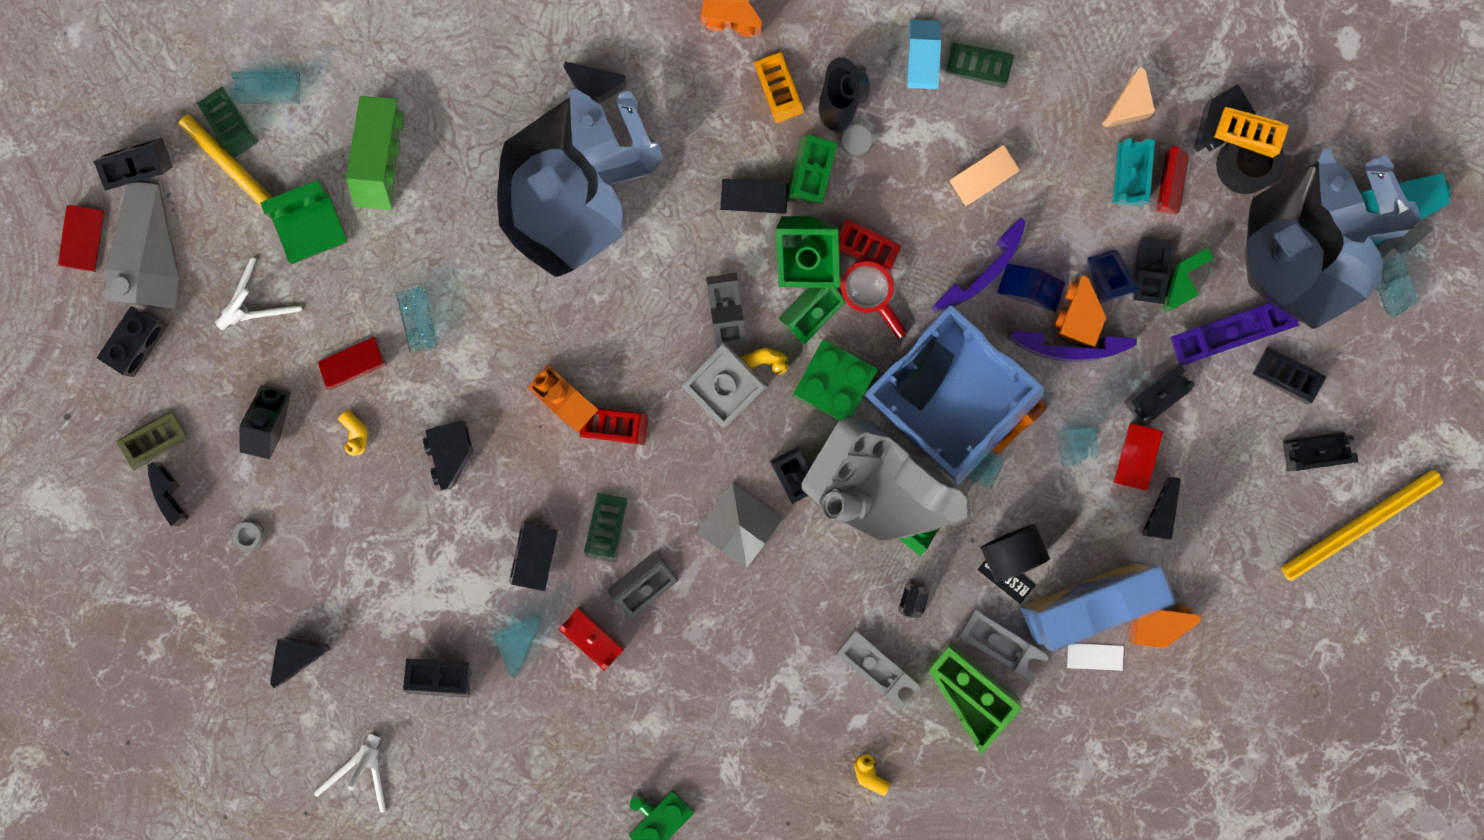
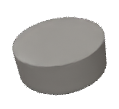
(856, 140)
(248, 536)

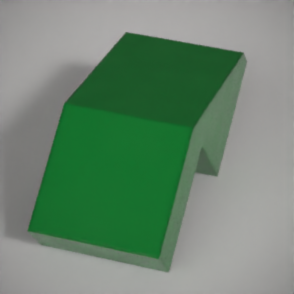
(1180, 286)

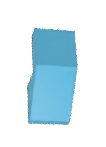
(924, 54)

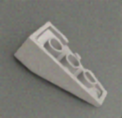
(142, 255)

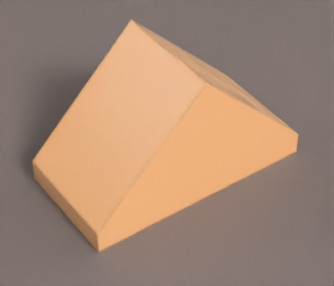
(1133, 103)

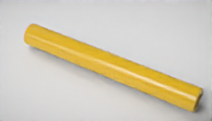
(223, 158)

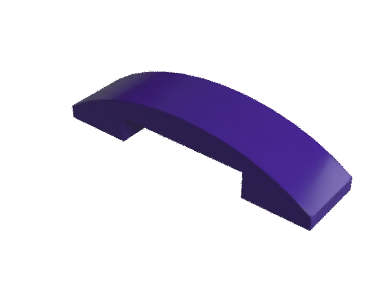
(1009, 244)
(1230, 333)
(1033, 343)

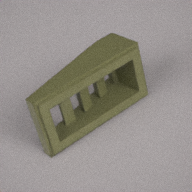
(147, 456)

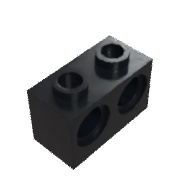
(133, 164)
(132, 341)

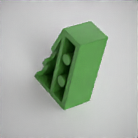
(374, 152)
(974, 694)

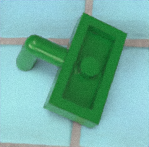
(661, 821)

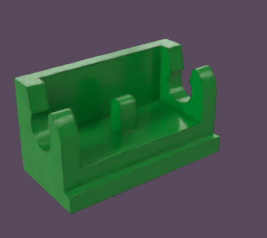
(811, 169)

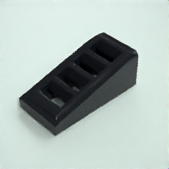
(1313, 388)
(1162, 517)
(913, 600)

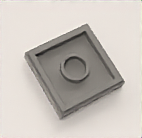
(724, 385)

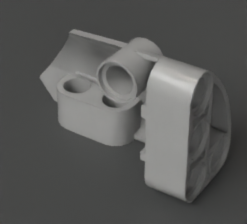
(880, 486)

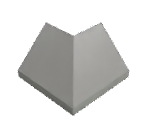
(739, 525)

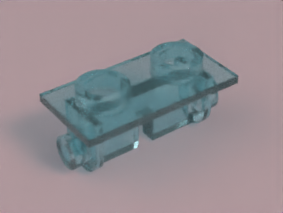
(416, 321)

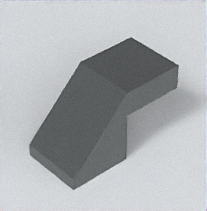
(726, 309)

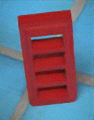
(872, 237)
(639, 427)

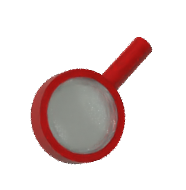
(868, 289)

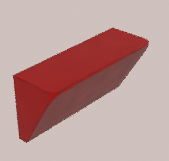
(1172, 181)
(81, 238)
(351, 363)
(1138, 457)

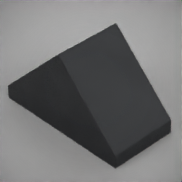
(595, 82)
(791, 471)
(292, 657)

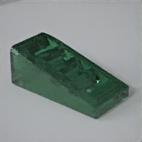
(976, 75)
(238, 138)
(602, 554)

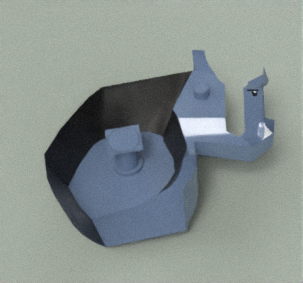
(560, 179)
(1314, 239)

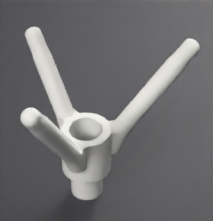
(238, 311)
(364, 758)

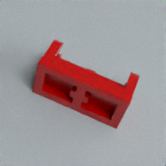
(591, 638)

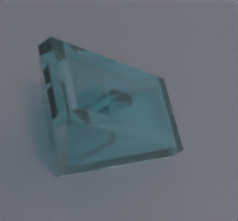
(516, 642)

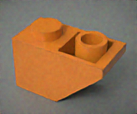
(731, 15)
(1083, 315)
(562, 398)
(1162, 626)

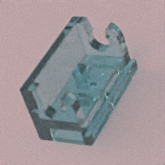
(266, 87)
(1074, 445)

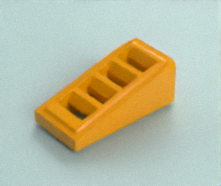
(785, 105)
(1254, 121)

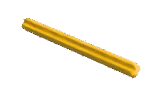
(1362, 525)

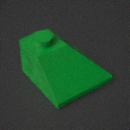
(807, 253)

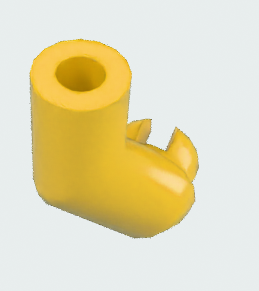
(769, 357)
(357, 433)
(867, 775)

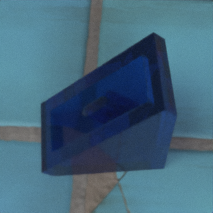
(1111, 276)
(1031, 286)

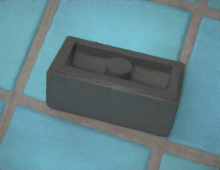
(642, 585)

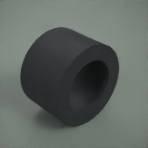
(1237, 181)
(1015, 553)

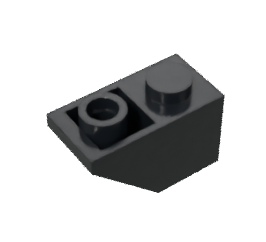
(1211, 115)
(264, 422)
(450, 452)

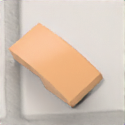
(984, 175)

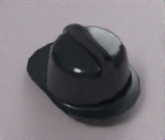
(842, 92)

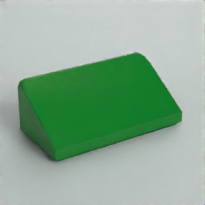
(811, 311)

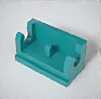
(1133, 172)

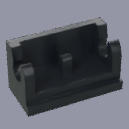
(1159, 394)
(1319, 451)
(533, 556)
(437, 678)

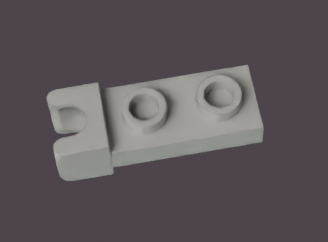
(1001, 644)
(876, 668)

